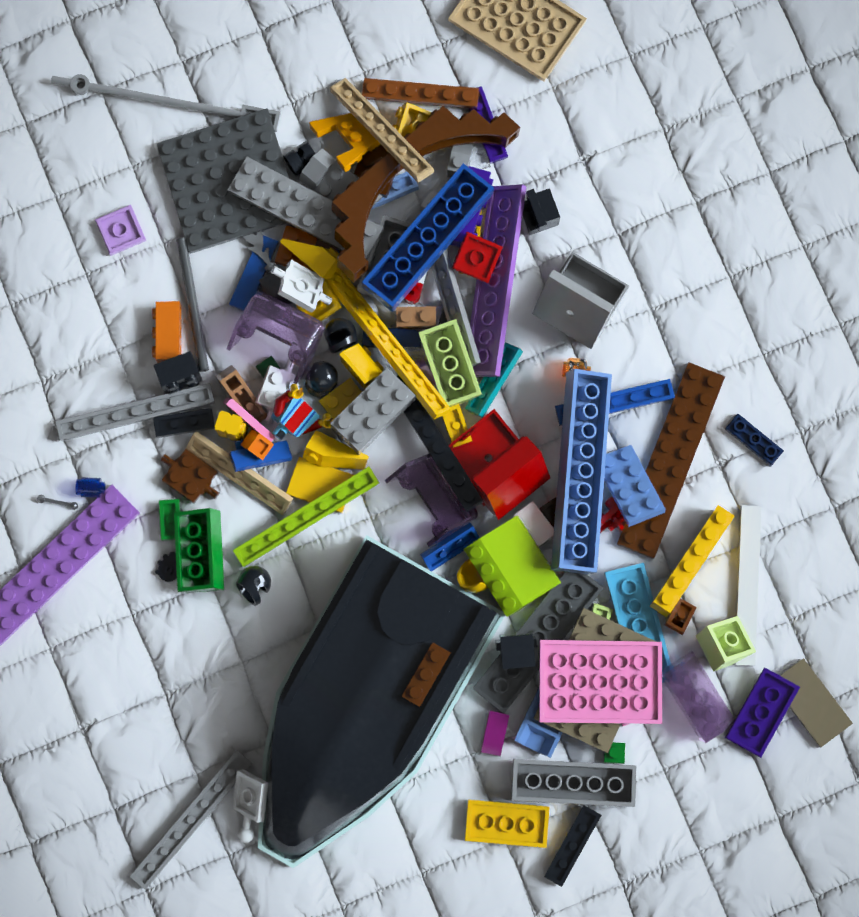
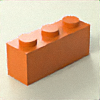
(167, 330)

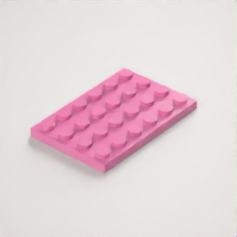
(600, 682)

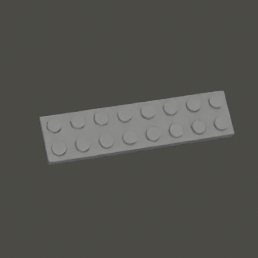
(294, 203)

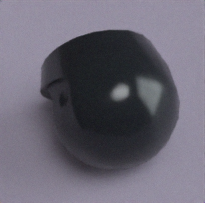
(340, 334)
(321, 378)
(251, 581)

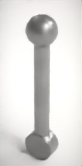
(41, 498)

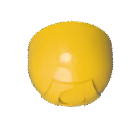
(469, 578)

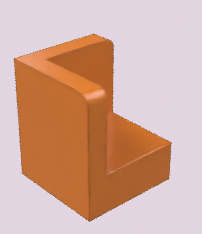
(257, 444)

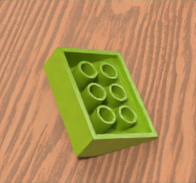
(512, 566)

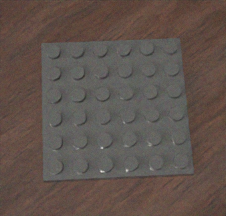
(202, 169)

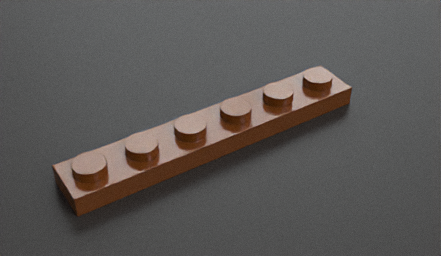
(420, 93)

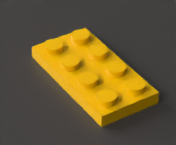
(507, 823)

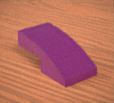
(495, 733)

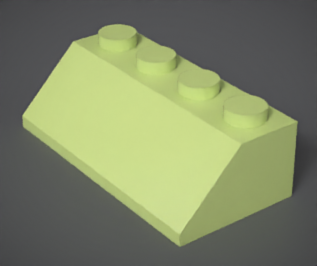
(450, 363)

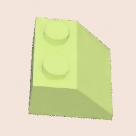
(725, 643)

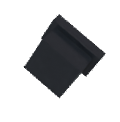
(540, 211)
(517, 650)

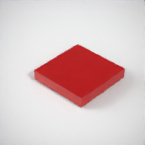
(477, 257)

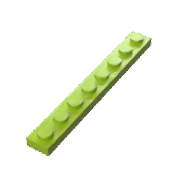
(306, 516)

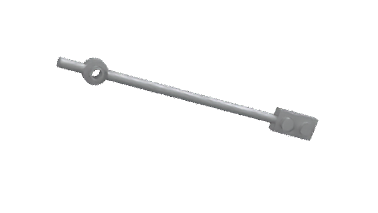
(80, 78)

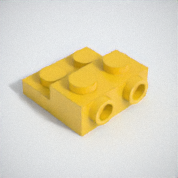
(409, 117)
(340, 398)

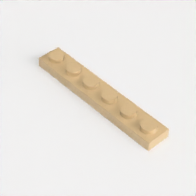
(246, 479)

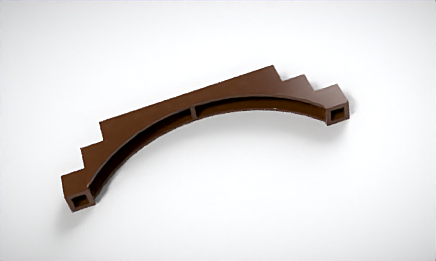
(437, 132)

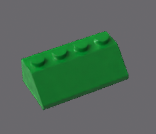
(199, 550)

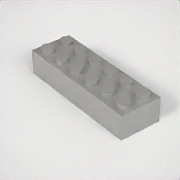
(573, 783)

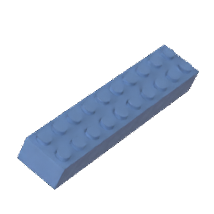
(581, 472)

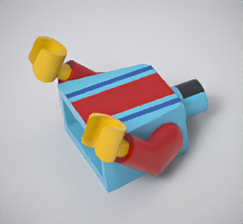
(296, 415)

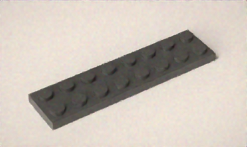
(549, 621)

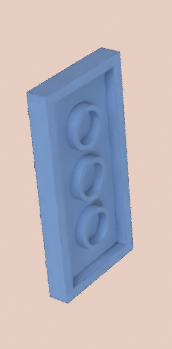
(631, 486)

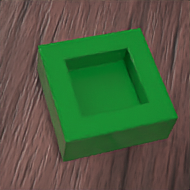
(615, 754)

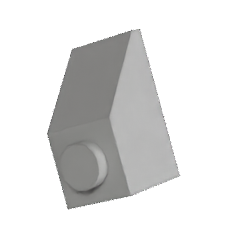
(459, 155)

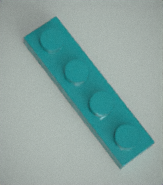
(491, 385)

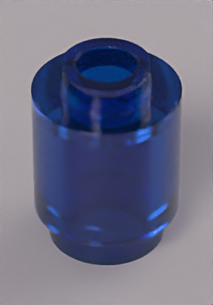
(90, 487)

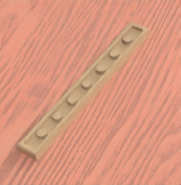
(382, 130)

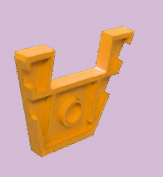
(353, 133)

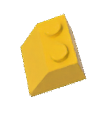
(360, 365)

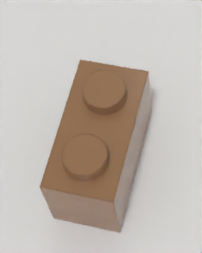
(416, 317)

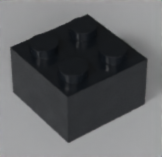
(178, 373)

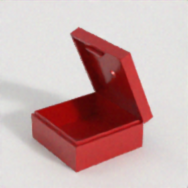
(515, 465)

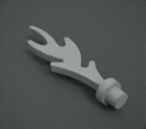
(257, 242)

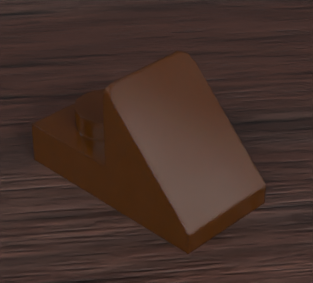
(680, 616)

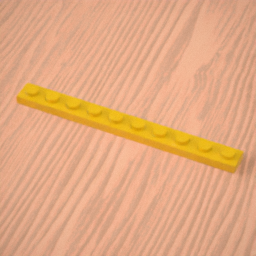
(388, 345)

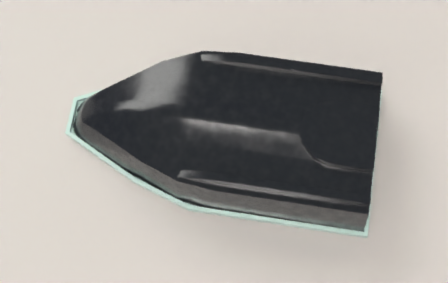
(339, 719)

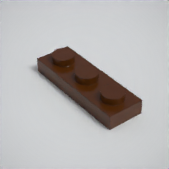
(426, 674)

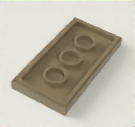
(815, 705)

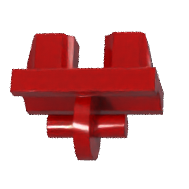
(612, 518)

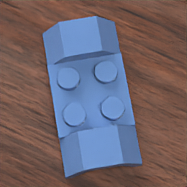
(536, 734)

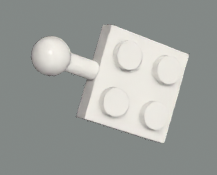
(250, 801)

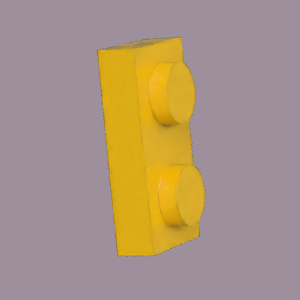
(456, 425)

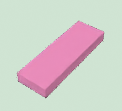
(248, 419)

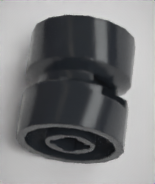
(298, 159)

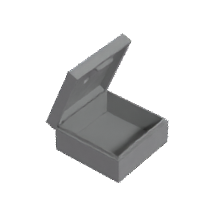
(580, 299)

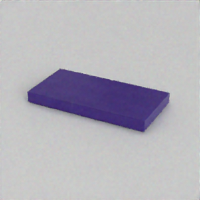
(762, 712)

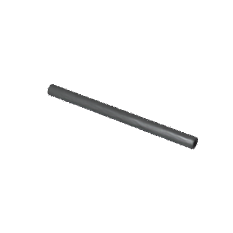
(192, 305)

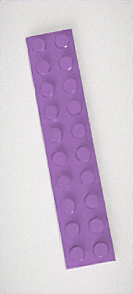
(493, 298)
(63, 559)

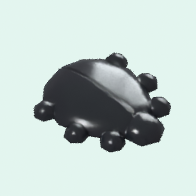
(167, 567)

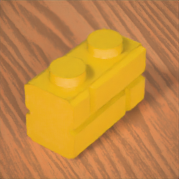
(230, 426)

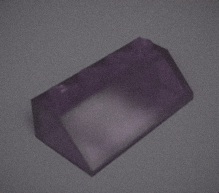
(697, 697)

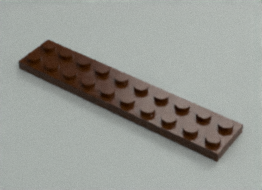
(675, 453)

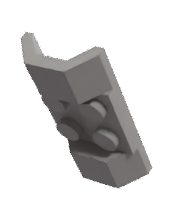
(326, 176)

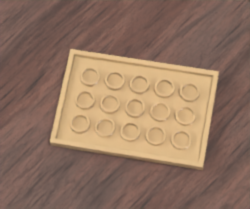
(523, 31)

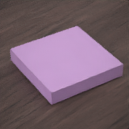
(120, 230)

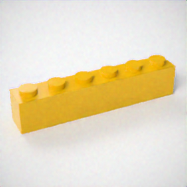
(692, 561)

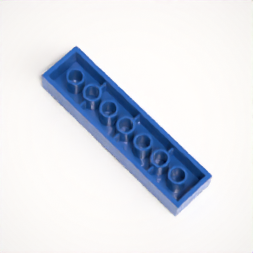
(427, 237)

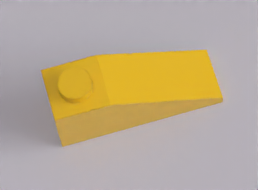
(319, 259)
(331, 453)

